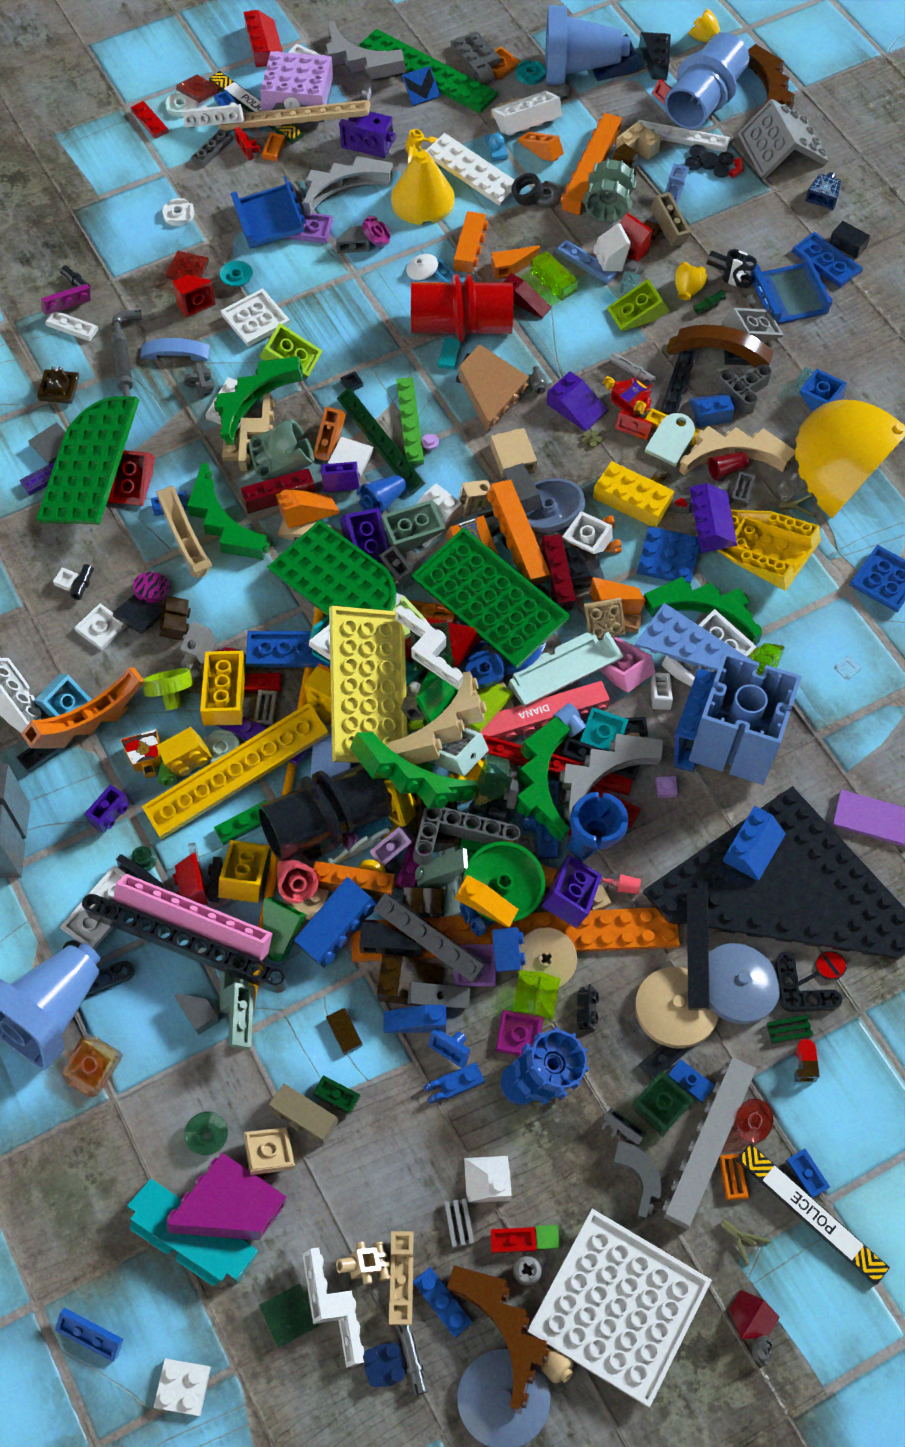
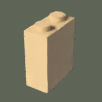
(512, 449)

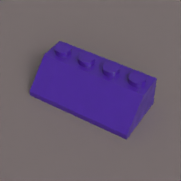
(712, 517)

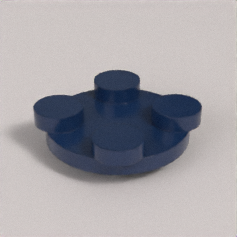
(384, 1365)

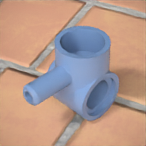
(571, 718)

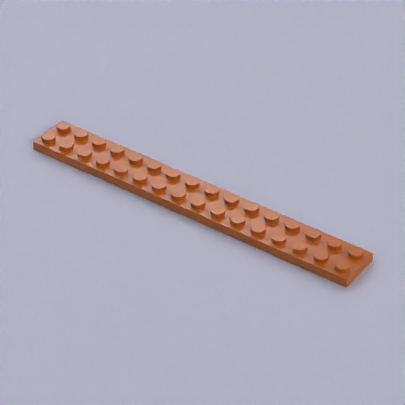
(597, 932)

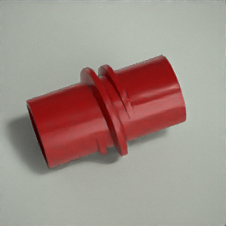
(461, 307)

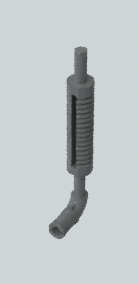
(120, 349)

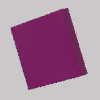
(516, 1031)

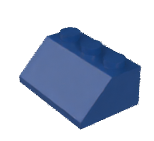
(755, 843)

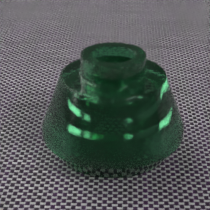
(144, 857)

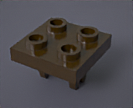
(58, 386)

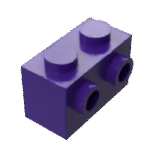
(340, 476)
(107, 809)

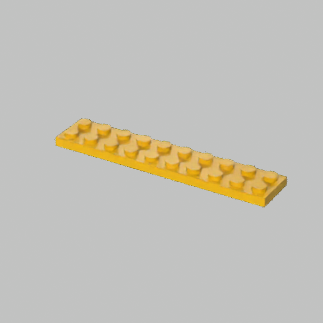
(235, 770)

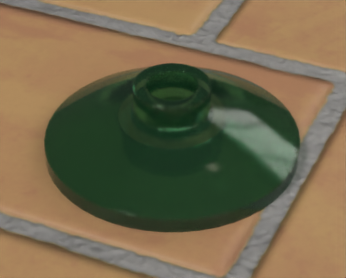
(203, 1123)

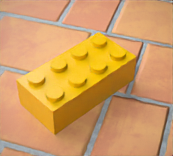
(633, 494)
(223, 688)

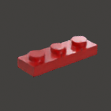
(149, 120)

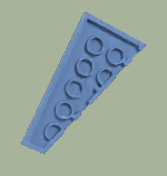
(683, 640)

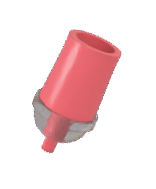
(623, 883)

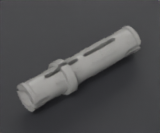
(638, 372)

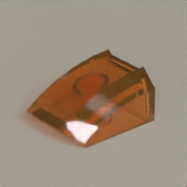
(91, 1065)

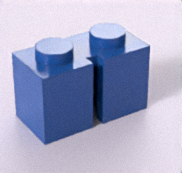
(508, 949)

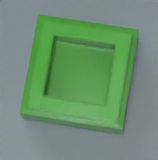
(547, 1237)

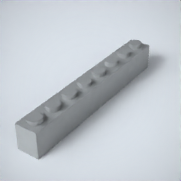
(709, 1143)

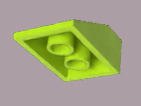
(638, 307)
(286, 343)

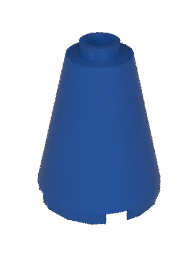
(380, 493)

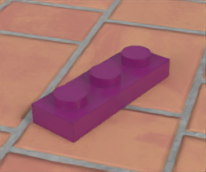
(65, 299)

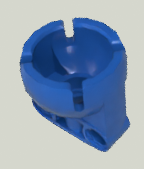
(597, 817)

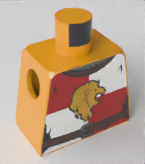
(143, 752)

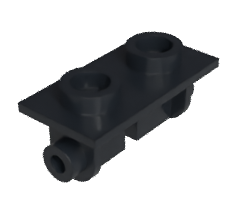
(588, 999)

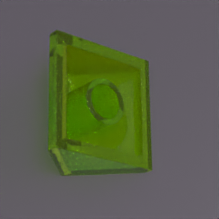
(536, 994)

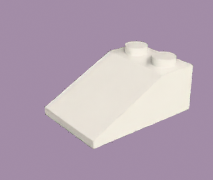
(447, 506)

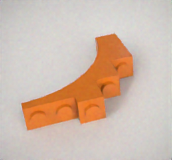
(107, 706)

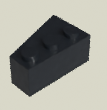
(656, 53)

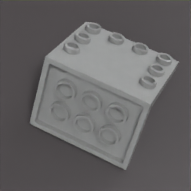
(775, 134)

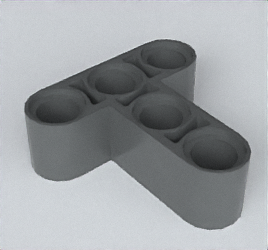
(744, 389)

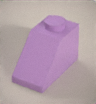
(392, 845)

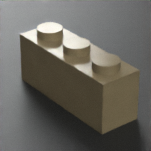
(670, 219)
(303, 1114)

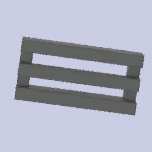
(739, 499)

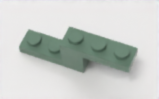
(238, 1002)

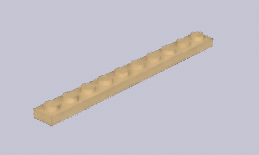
(301, 115)

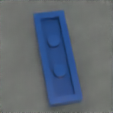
(442, 1302)
(89, 1334)

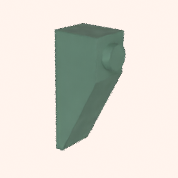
(441, 870)

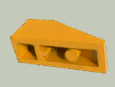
(486, 901)

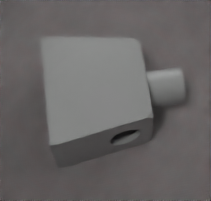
(196, 642)

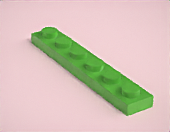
(410, 421)

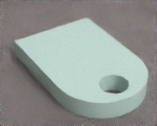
(670, 439)

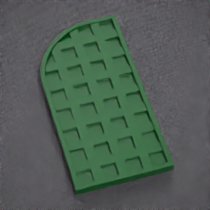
(88, 462)
(334, 572)

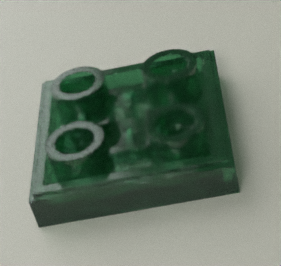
(288, 1315)

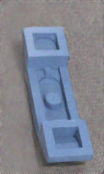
(676, 182)
(175, 347)

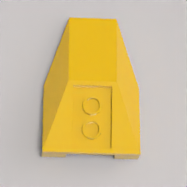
(772, 545)

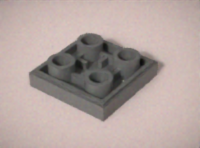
(48, 442)

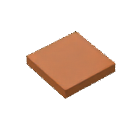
(507, 65)

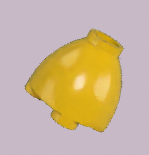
(704, 27)
(689, 280)

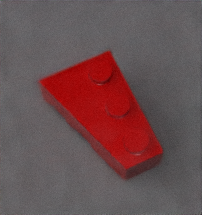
(462, 639)

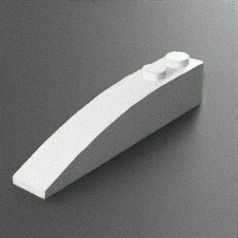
(15, 701)

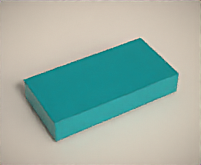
(449, 354)

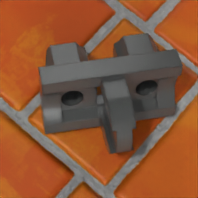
(199, 377)

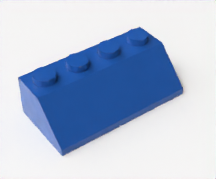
(335, 922)

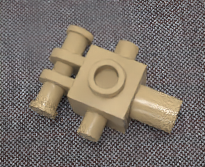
(365, 1263)

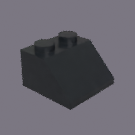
(583, 567)

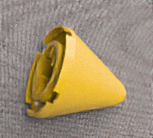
(422, 192)

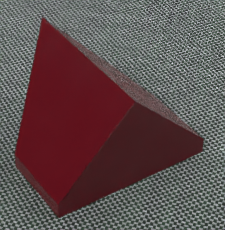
(752, 1316)

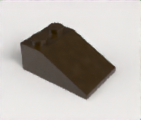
(398, 972)

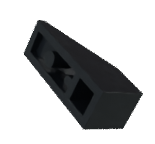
(381, 939)

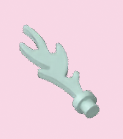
(357, 848)

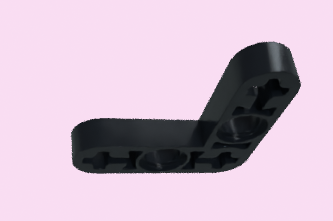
(97, 986)
(800, 996)

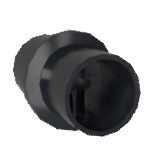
(323, 811)

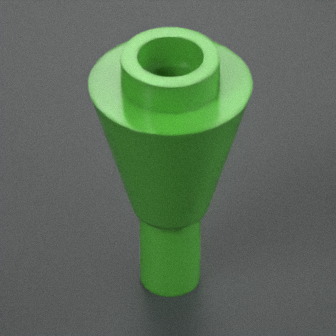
(166, 776)

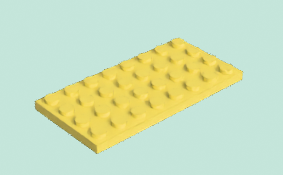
(366, 677)

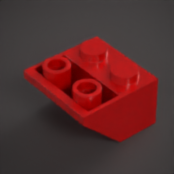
(638, 235)

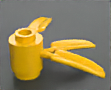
(414, 142)

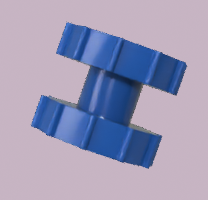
(568, 1064)

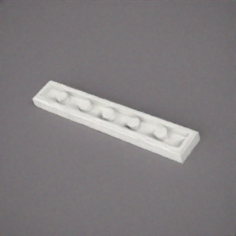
(688, 136)

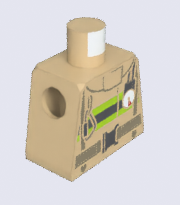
(474, 497)

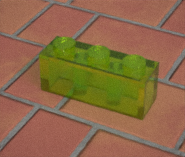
(553, 275)

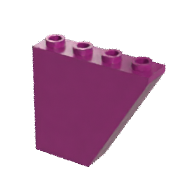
(227, 1204)

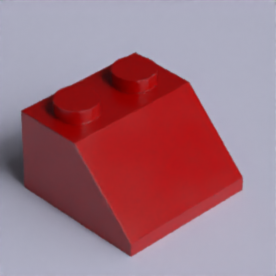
(193, 294)
(190, 879)

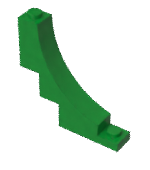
(234, 537)

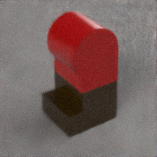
(808, 1062)

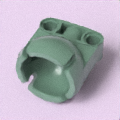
(278, 452)

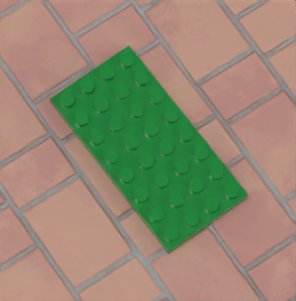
(490, 597)

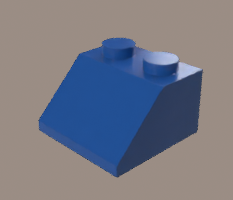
(822, 389)
(712, 409)

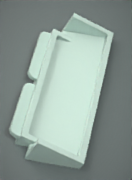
(569, 664)

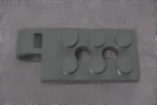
(477, 55)

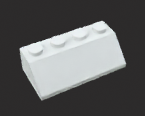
(527, 112)

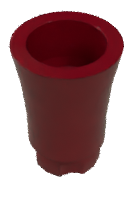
(727, 464)

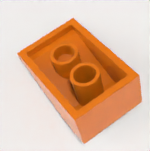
(304, 507)

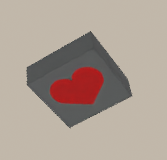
(681, 503)

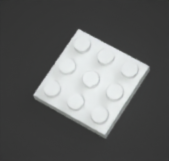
(254, 317)

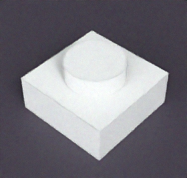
(65, 579)

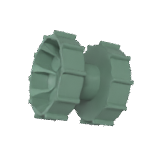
(609, 191)

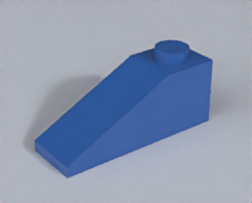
(415, 1019)

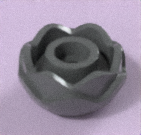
(761, 1350)

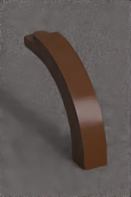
(722, 338)

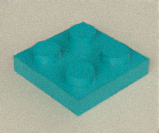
(602, 728)

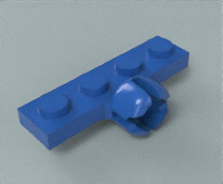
(546, 843)

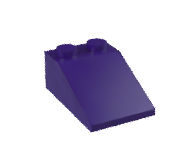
(576, 401)
(366, 532)
(572, 891)

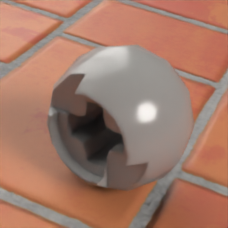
(535, 1273)

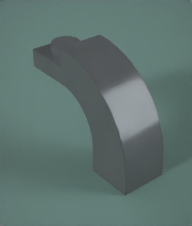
(642, 1167)

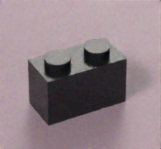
(849, 239)

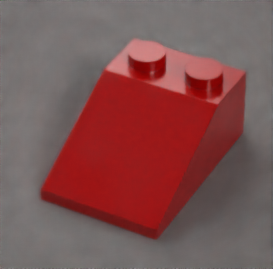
(132, 478)

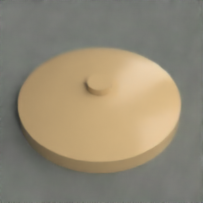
(664, 1011)

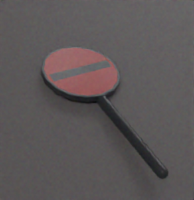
(829, 966)

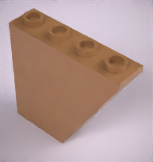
(491, 384)

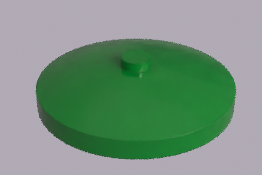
(510, 873)

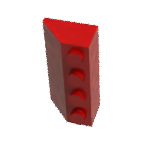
(261, 36)

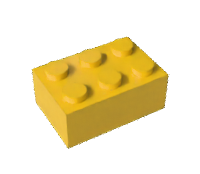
(319, 693)

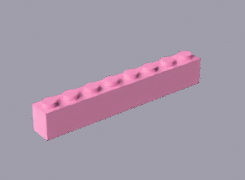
(192, 917)

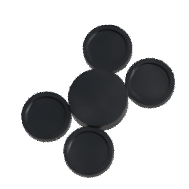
(709, 160)

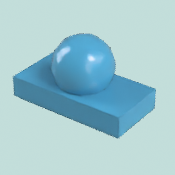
(496, 146)

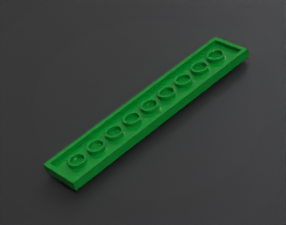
(448, 80)

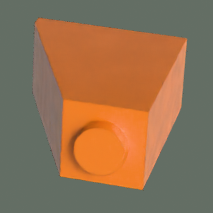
(631, 596)

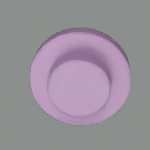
(430, 442)

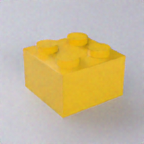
(184, 752)

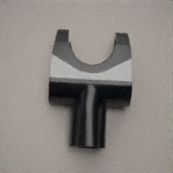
(733, 266)

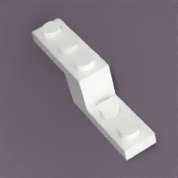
(429, 647)
(333, 1307)

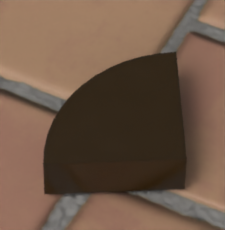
(659, 475)

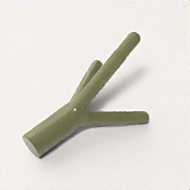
(793, 504)
(734, 1232)

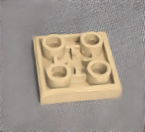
(605, 617)

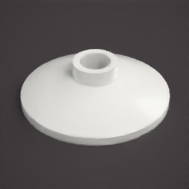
(422, 267)

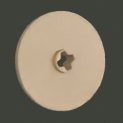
(556, 944)

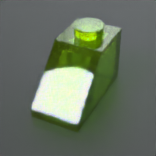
(767, 654)

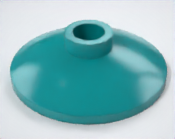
(236, 273)

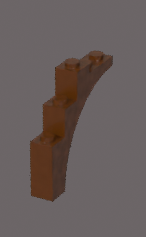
(769, 70)
(525, 1351)

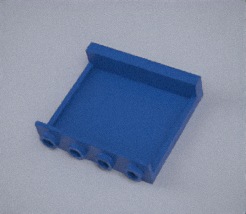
(269, 214)

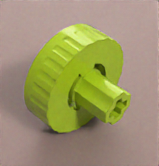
(167, 685)

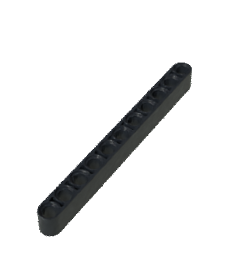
(188, 950)

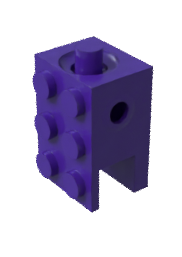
(368, 134)

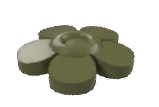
(592, 438)

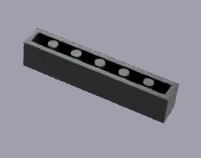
(431, 938)

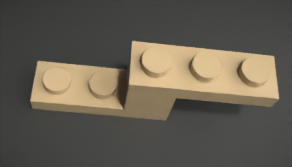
(254, 426)

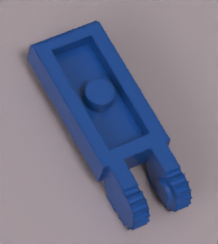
(455, 1083)

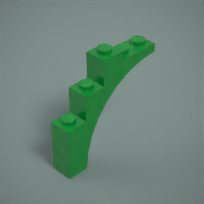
(249, 389)
(705, 599)
(533, 775)
(407, 777)

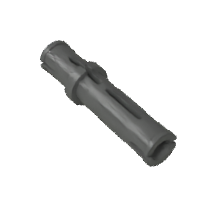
(413, 1361)

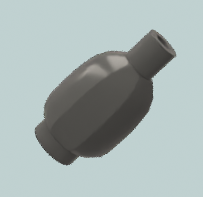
(538, 381)

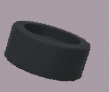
(521, 182)

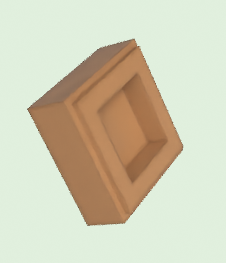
(632, 622)

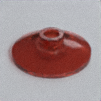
(760, 1123)

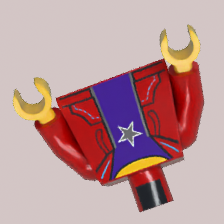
(630, 395)

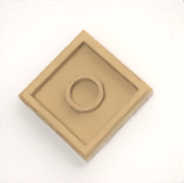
(269, 1151)

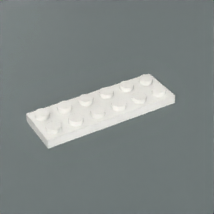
(471, 169)

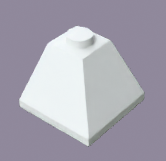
(487, 1179)

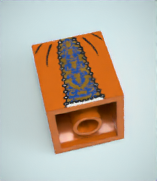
(478, 528)

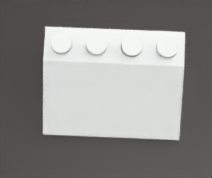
(722, 629)

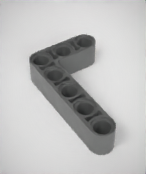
(460, 830)

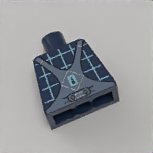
(824, 191)

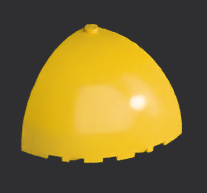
(843, 448)

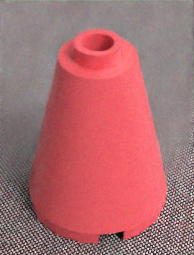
(296, 880)

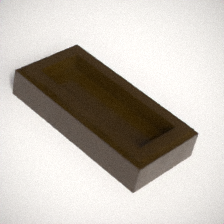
(344, 1031)

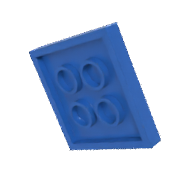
(668, 555)
(882, 578)

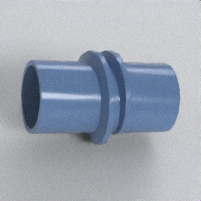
(706, 80)

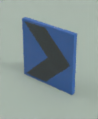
(421, 85)

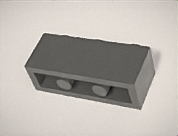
(524, 487)

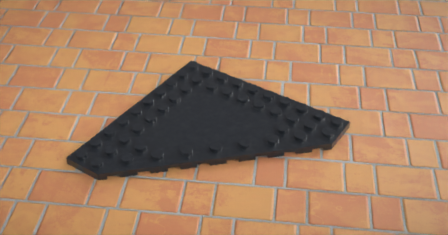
(808, 893)

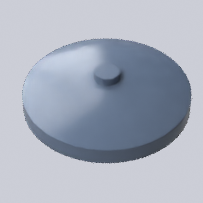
(561, 504)
(741, 984)
(486, 1401)

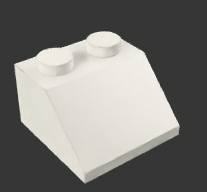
(612, 249)
(589, 533)

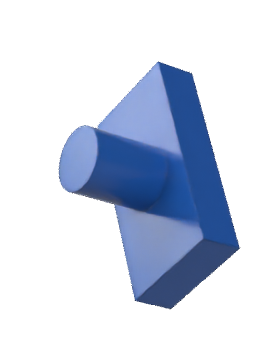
(450, 1047)

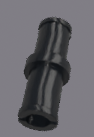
(74, 278)
(82, 582)

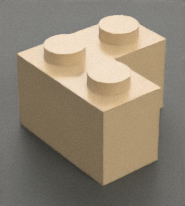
(640, 140)

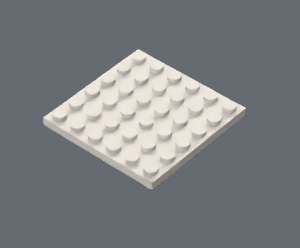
(620, 1307)

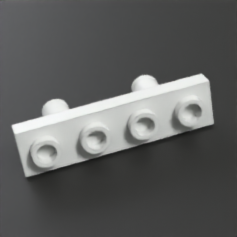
(213, 115)

